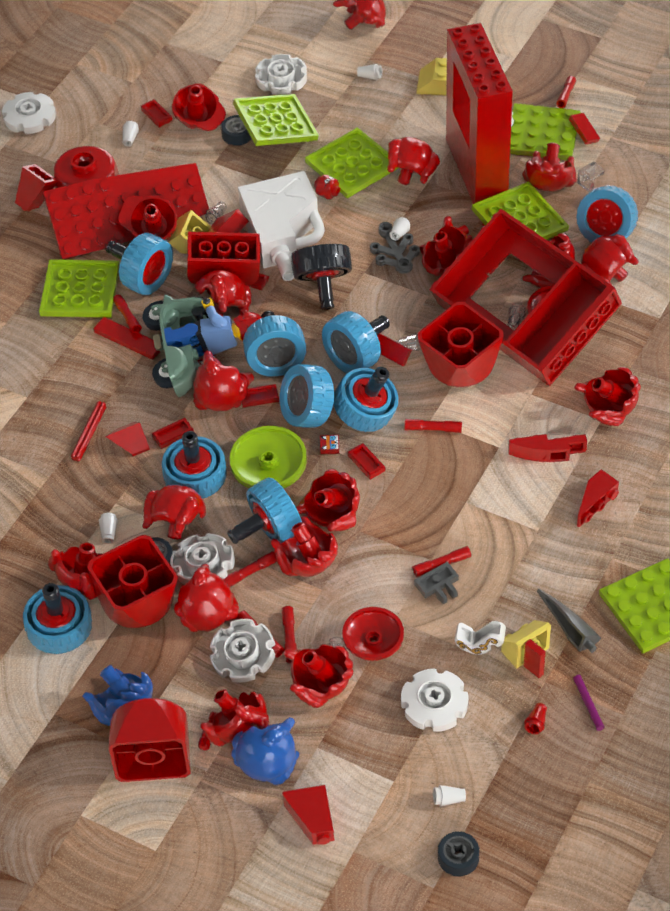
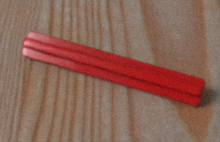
(88, 431)

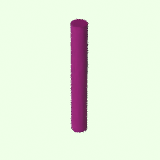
(588, 702)

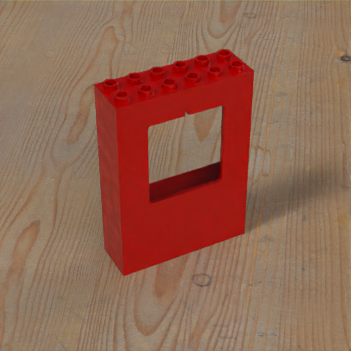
(478, 112)
(560, 321)

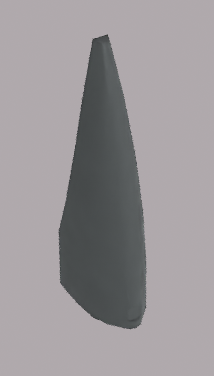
(574, 627)

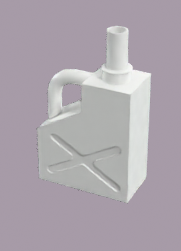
(282, 213)

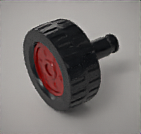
(321, 265)

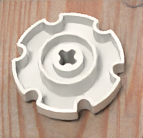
(281, 74)
(29, 113)
(200, 550)
(242, 650)
(434, 700)

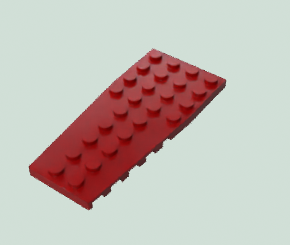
(88, 211)

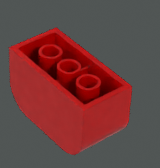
(223, 251)

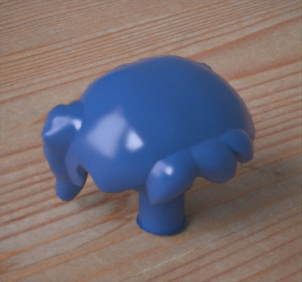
(122, 690)
(266, 752)

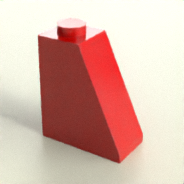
(31, 187)
(229, 223)
(311, 812)

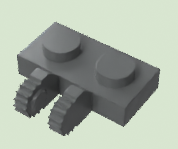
(436, 580)

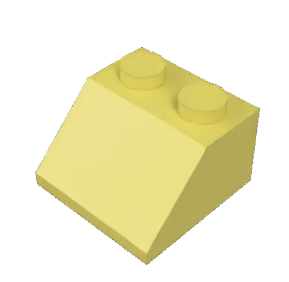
(433, 78)
(187, 223)
(514, 643)

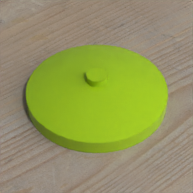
(266, 454)

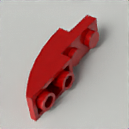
(543, 450)

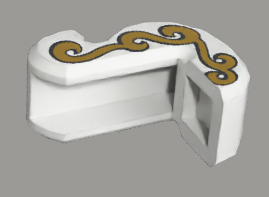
(481, 640)

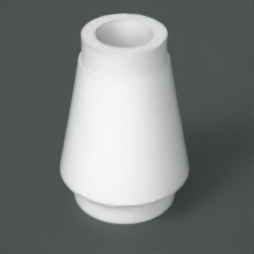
(370, 71)
(130, 131)
(400, 227)
(108, 525)
(448, 795)

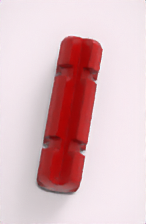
(204, 742)

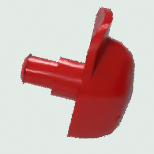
(198, 108)
(149, 215)

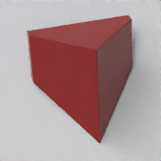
(130, 438)

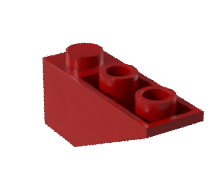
(598, 492)

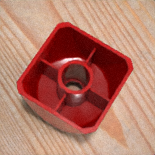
(83, 164)
(460, 346)
(134, 583)
(149, 741)

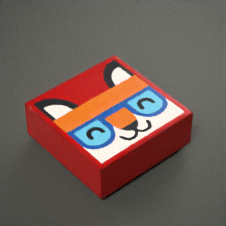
(329, 444)

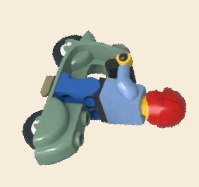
(183, 346)

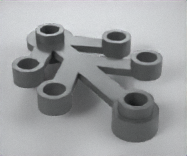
(401, 264)

